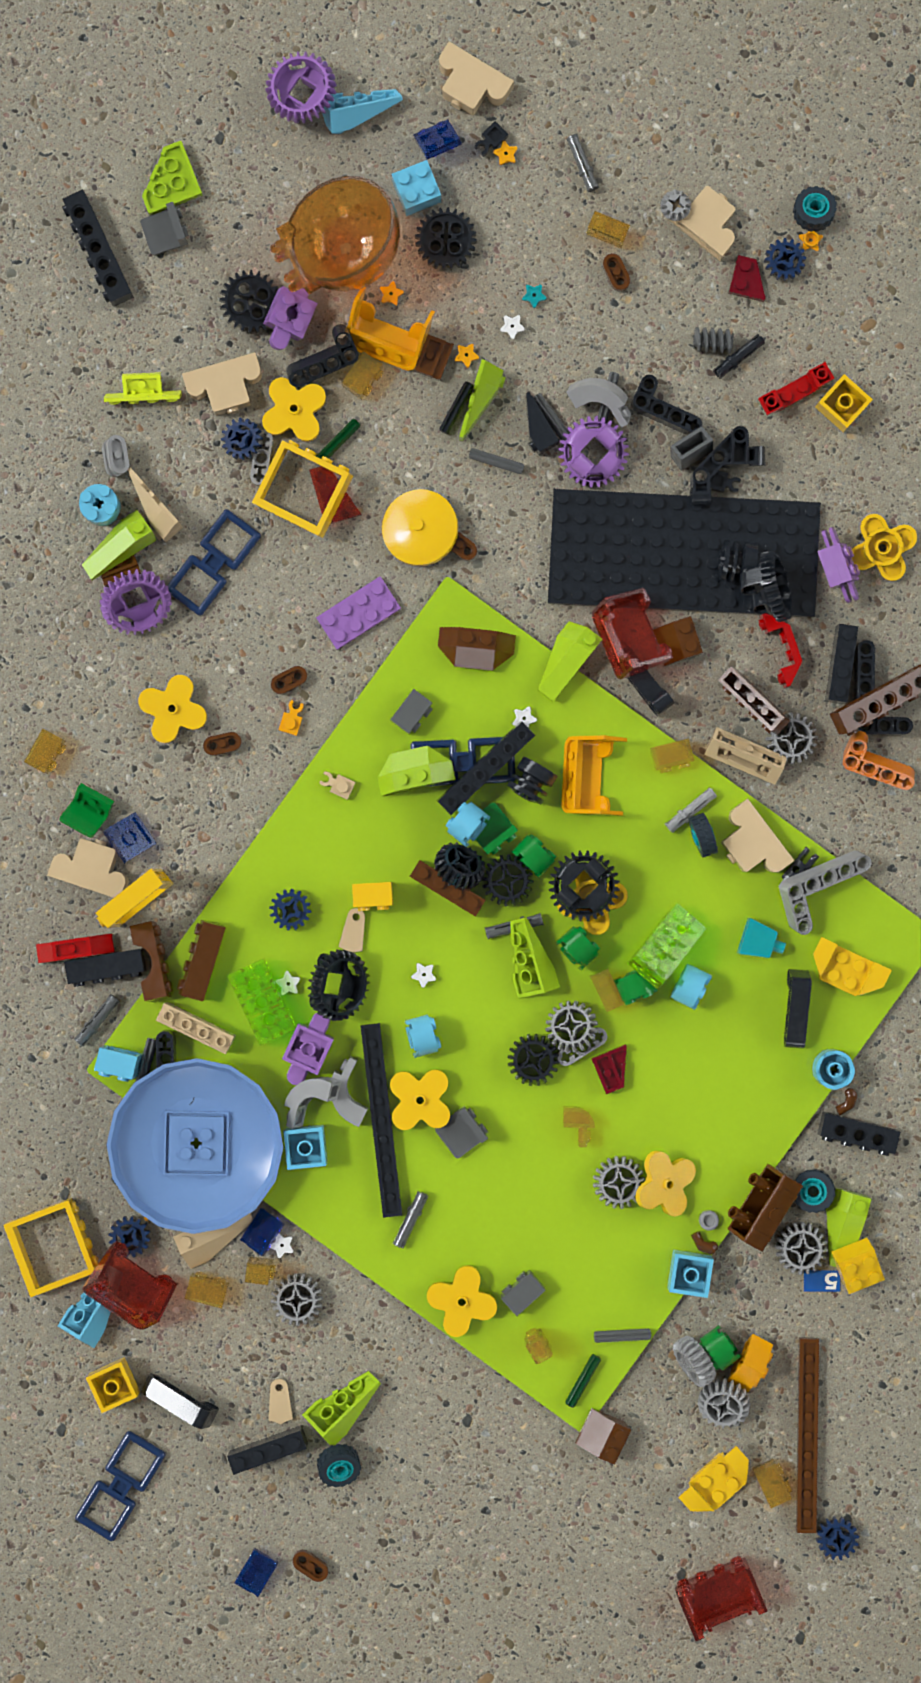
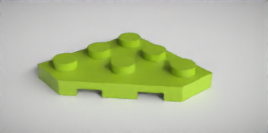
(171, 180)

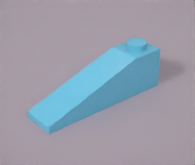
(351, 111)
(85, 1320)

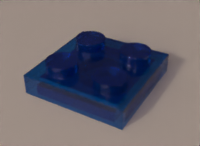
(437, 139)
(129, 837)

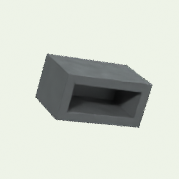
(691, 448)
(411, 712)
(522, 1292)

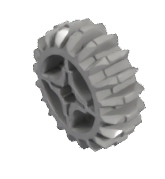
(792, 746)
(579, 1026)
(610, 1182)
(800, 1265)
(305, 1298)
(694, 1361)
(732, 1412)

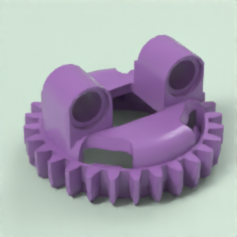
(314, 75)
(580, 465)
(143, 615)

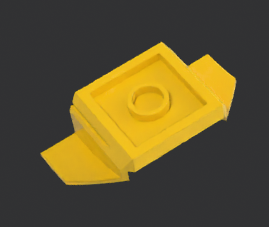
(848, 970)
(716, 1481)

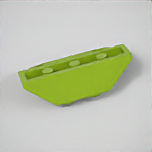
(414, 770)

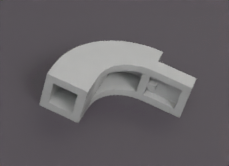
(601, 391)
(300, 1096)
(345, 1105)

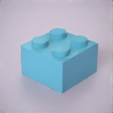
(416, 187)
(118, 1062)
(305, 1147)
(690, 1273)

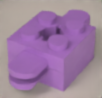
(289, 316)
(839, 565)
(307, 1049)

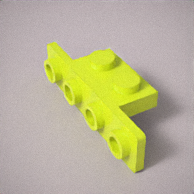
(142, 387)

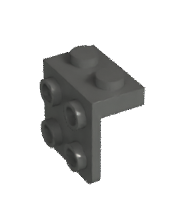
(164, 230)
(462, 1132)

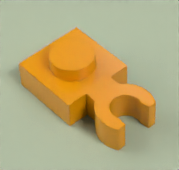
(291, 721)

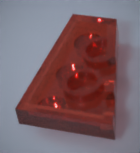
(324, 485)

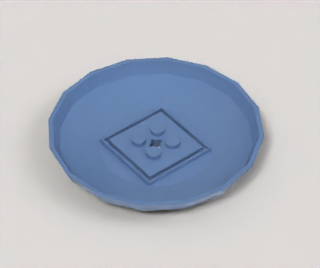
(189, 1185)

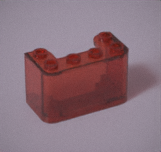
(719, 1596)

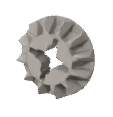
(680, 212)

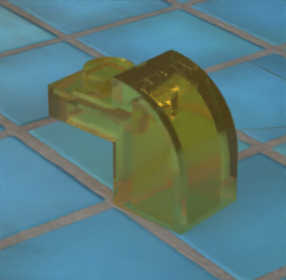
(578, 1118)

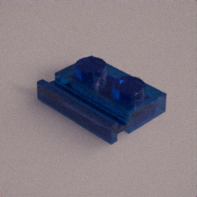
(262, 1231)
(256, 1572)

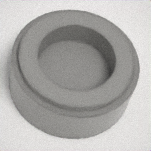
(708, 1220)

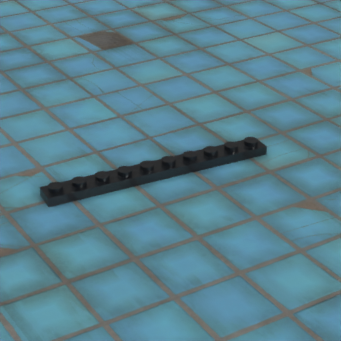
(381, 1120)

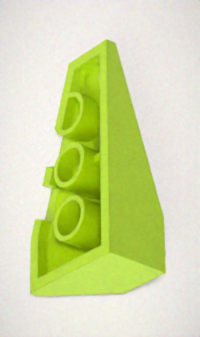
(486, 388)
(122, 542)
(569, 653)
(533, 968)
(845, 1219)
(339, 1411)

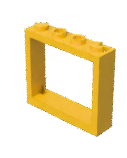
(333, 503)
(133, 898)
(22, 1256)

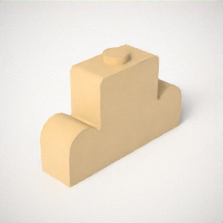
(471, 80)
(706, 222)
(224, 383)
(754, 841)
(90, 868)

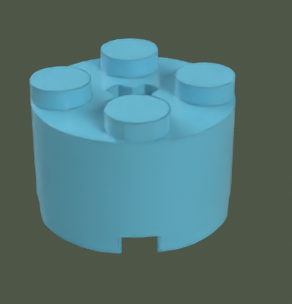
(89, 501)
(467, 823)
(691, 986)
(422, 1036)
(838, 1079)

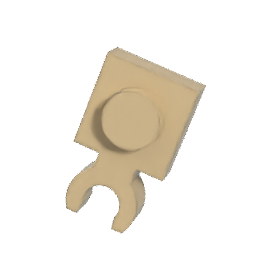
(340, 786)

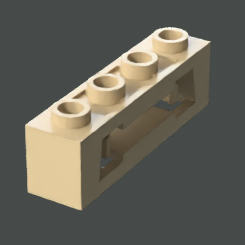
(745, 756)
(196, 1027)

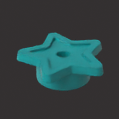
(534, 290)

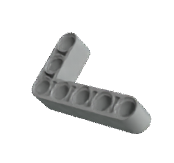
(817, 883)

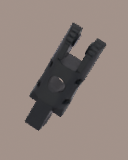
(798, 864)

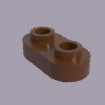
(617, 273)
(461, 544)
(289, 680)
(222, 742)
(309, 1566)

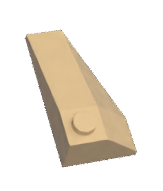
(158, 515)
(203, 1246)

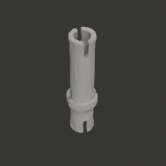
(690, 810)

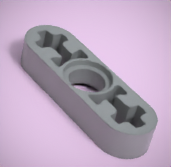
(255, 471)
(580, 1054)

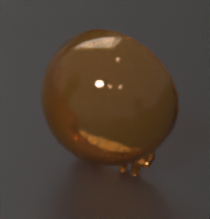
(339, 236)

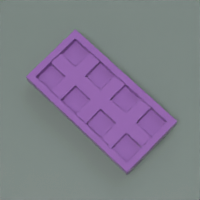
(358, 613)

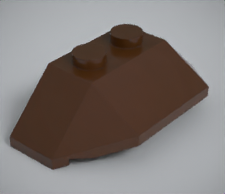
(476, 647)

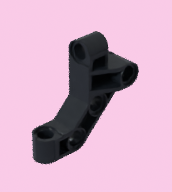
(735, 455)

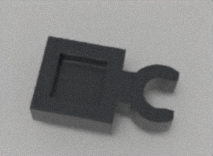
(493, 137)
(720, 482)

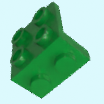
(87, 811)
(496, 831)

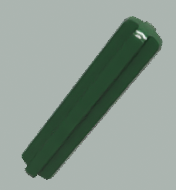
(339, 439)
(583, 1380)

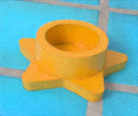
(506, 158)
(815, 239)
(391, 298)
(471, 355)

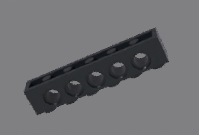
(78, 203)
(485, 767)

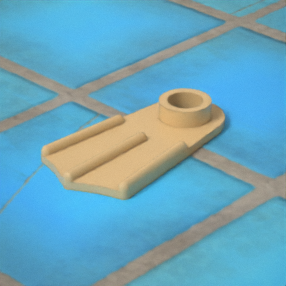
(353, 932)
(279, 1403)

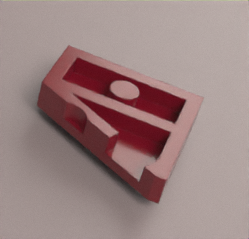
(747, 280)
(611, 1068)

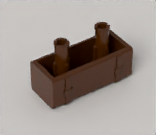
(763, 1207)

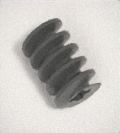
(713, 339)

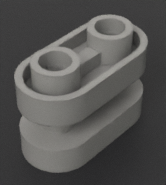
(115, 456)

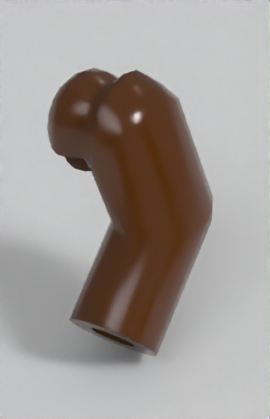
(850, 1101)
(703, 1246)

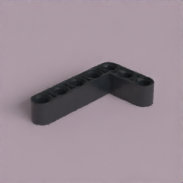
(869, 679)

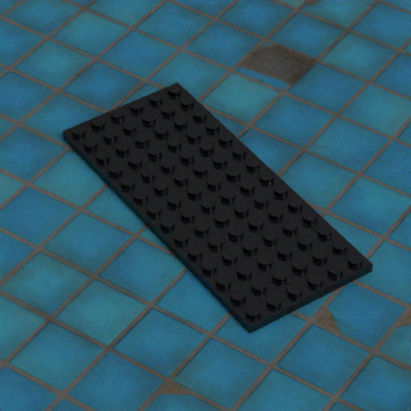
(672, 548)

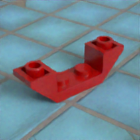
(797, 390)
(786, 674)
(75, 948)

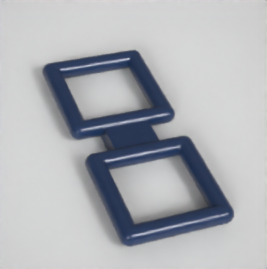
(213, 562)
(465, 760)
(120, 1486)

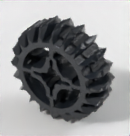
(459, 866)
(524, 875)
(525, 1044)

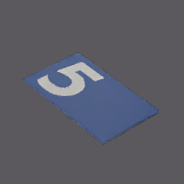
(822, 1281)

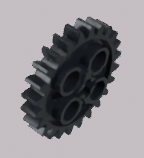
(429, 237)
(255, 284)

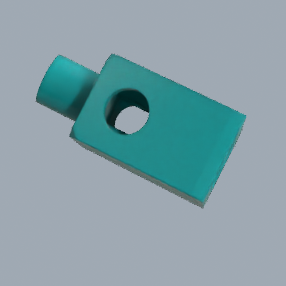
(759, 940)

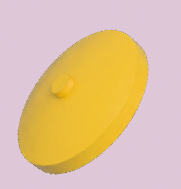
(420, 527)

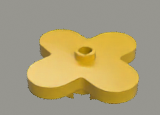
(301, 422)
(897, 540)
(167, 723)
(585, 886)
(429, 1087)
(665, 1183)
(464, 1286)

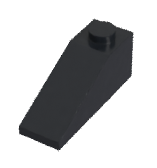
(540, 432)

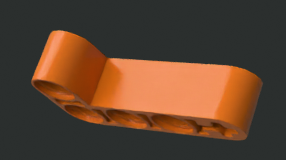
(900, 777)

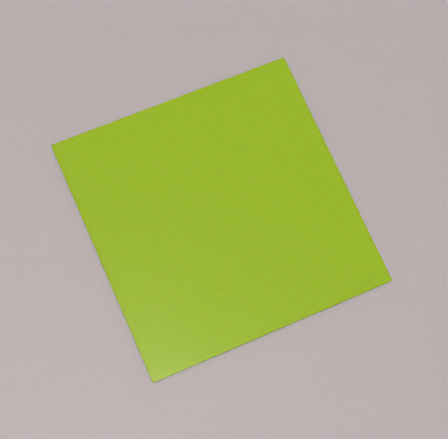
(695, 1082)

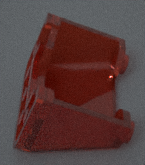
(628, 634)
(129, 1289)

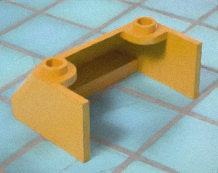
(385, 340)
(583, 774)

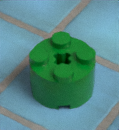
(533, 855)
(578, 947)
(633, 986)
(719, 1348)

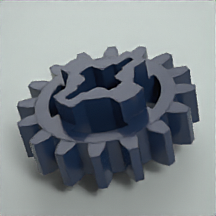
(792, 255)
(249, 439)
(282, 905)
(122, 1232)
(829, 1538)

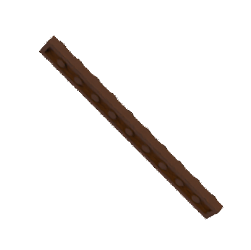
(807, 1435)

